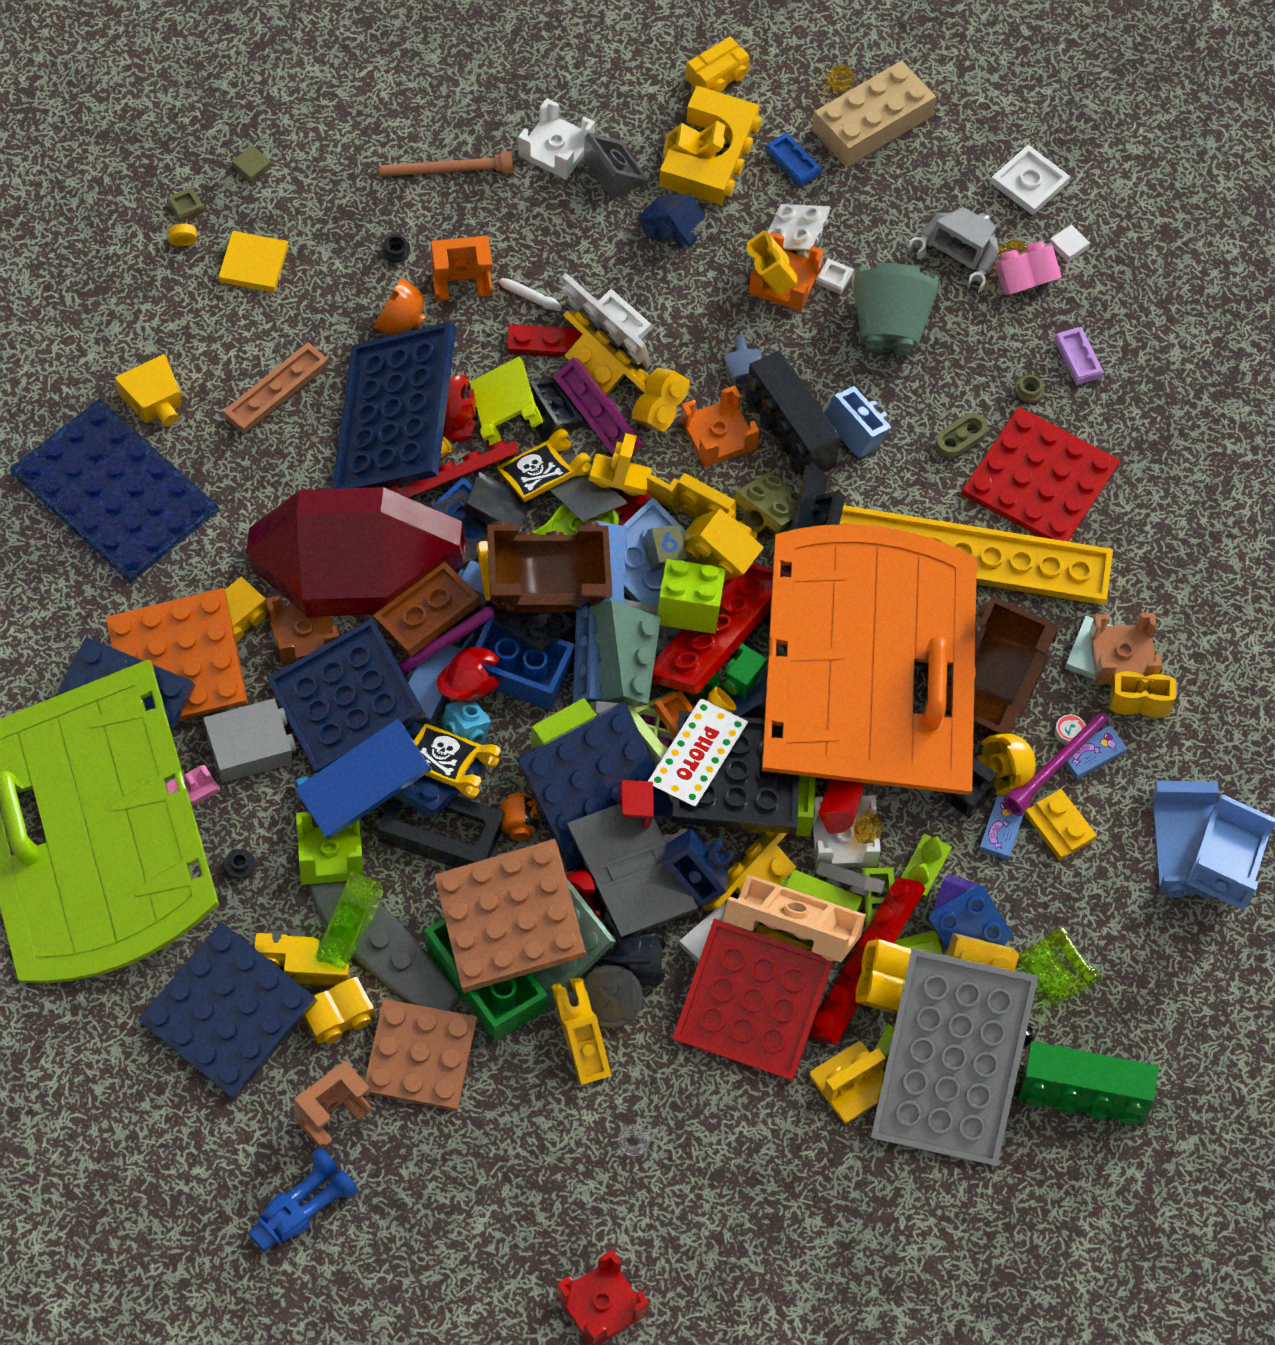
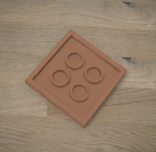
(420, 1054)

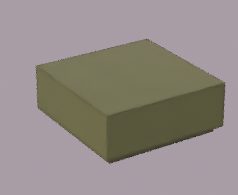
(251, 164)
(185, 205)

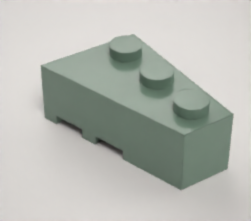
(627, 652)

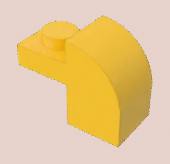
(695, 143)

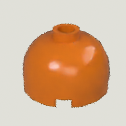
(402, 310)

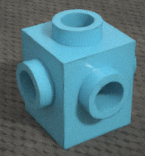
(466, 721)

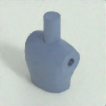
(739, 362)

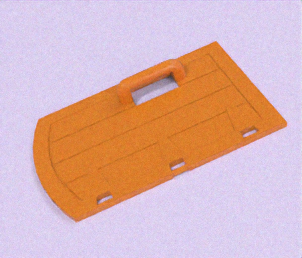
(853, 625)

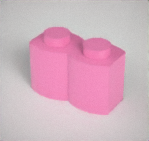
(1027, 268)

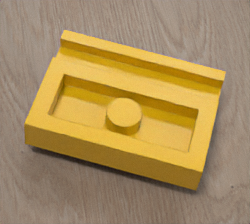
(1060, 824)

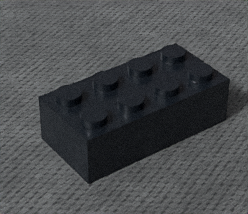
(791, 414)

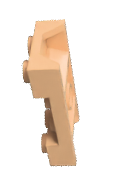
(807, 917)

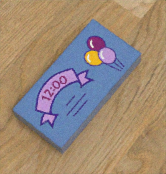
(1096, 752)
(1000, 831)

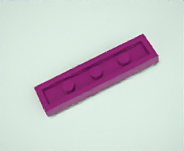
(595, 405)

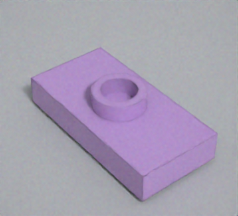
(1078, 356)

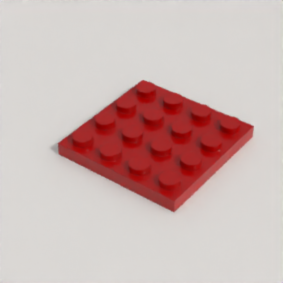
(1040, 477)
(753, 999)

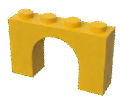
(713, 177)

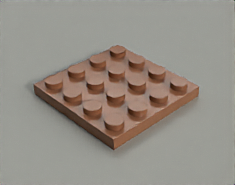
(510, 915)

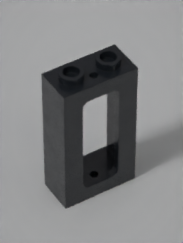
(436, 846)

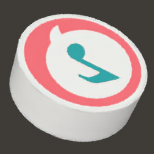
(1068, 727)

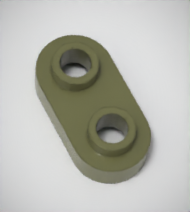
(960, 437)

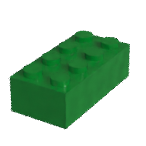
(497, 1006)
(1088, 1083)

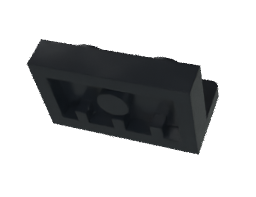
(555, 408)

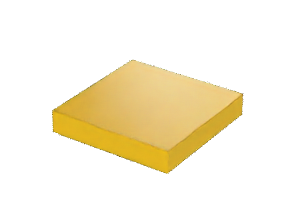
(253, 261)

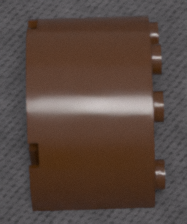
(548, 570)
(1008, 662)

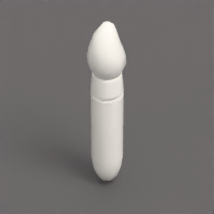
(547, 302)

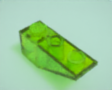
(350, 920)

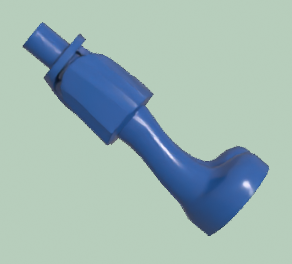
(286, 1218)

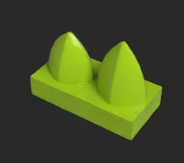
(927, 862)

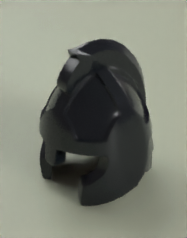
(640, 955)

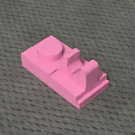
(198, 784)

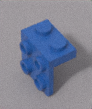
(972, 916)

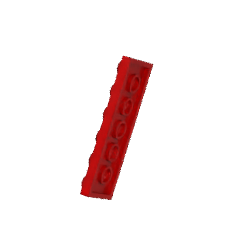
(697, 655)

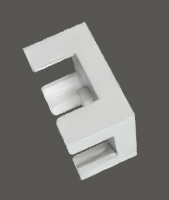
(554, 142)
(843, 848)

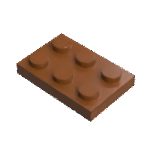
(427, 609)

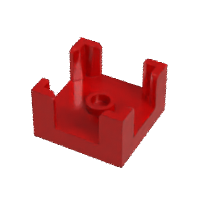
(602, 1301)

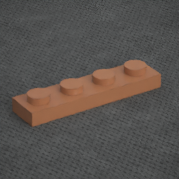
(275, 388)

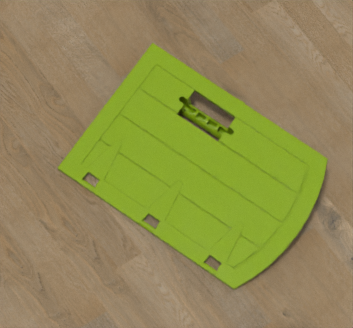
(117, 843)

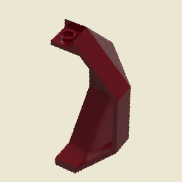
(351, 548)

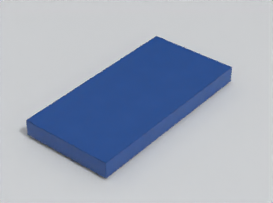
(363, 779)

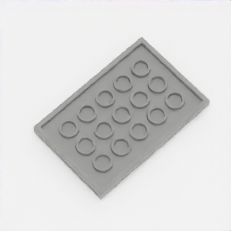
(954, 1056)

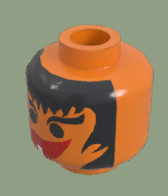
(520, 816)

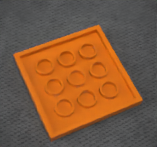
(190, 640)

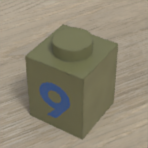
(664, 544)

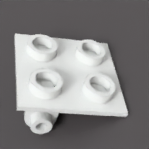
(800, 226)

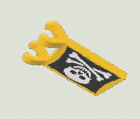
(543, 467)
(452, 756)

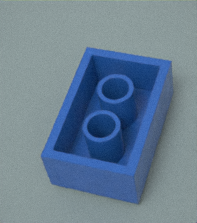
(522, 671)

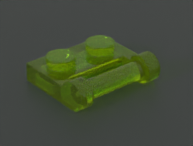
(1053, 975)

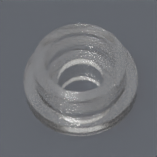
(633, 1131)

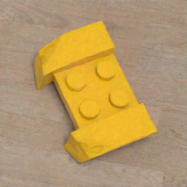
(693, 498)

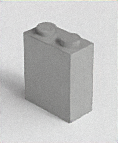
(249, 740)

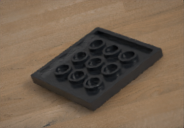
(743, 793)

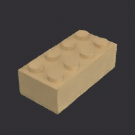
(873, 113)

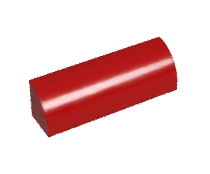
(840, 805)

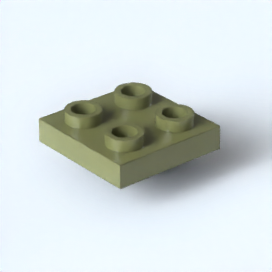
(767, 503)

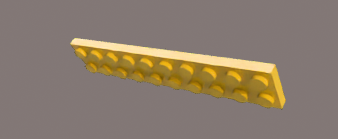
(1010, 558)

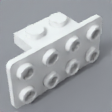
(614, 316)

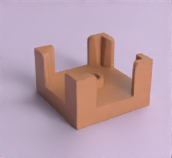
(1123, 648)
(325, 1095)

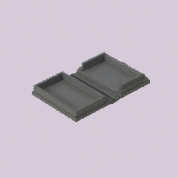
(630, 871)

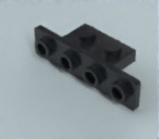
(813, 504)

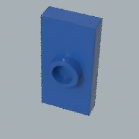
(793, 159)

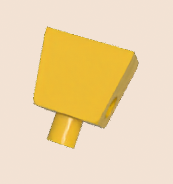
(151, 391)

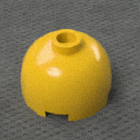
(1009, 757)

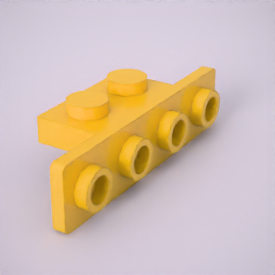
(600, 357)
(762, 861)

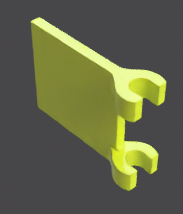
(503, 396)

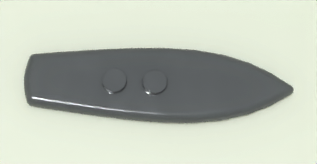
(392, 954)

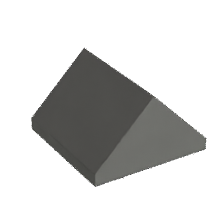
(612, 165)

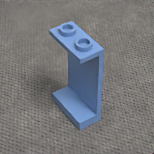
(1179, 823)

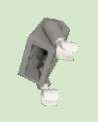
(964, 238)

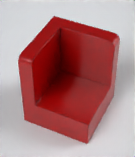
(637, 800)

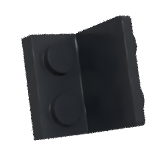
(536, 630)

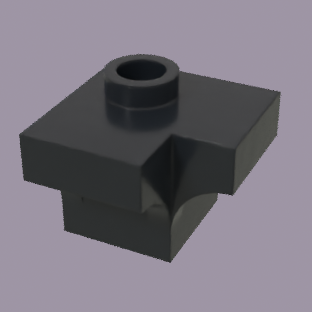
(982, 786)

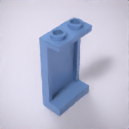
(1231, 852)

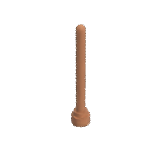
(501, 163)

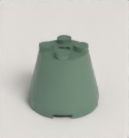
(893, 305)

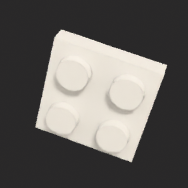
(1030, 180)

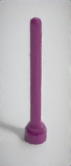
(447, 639)
(1019, 799)

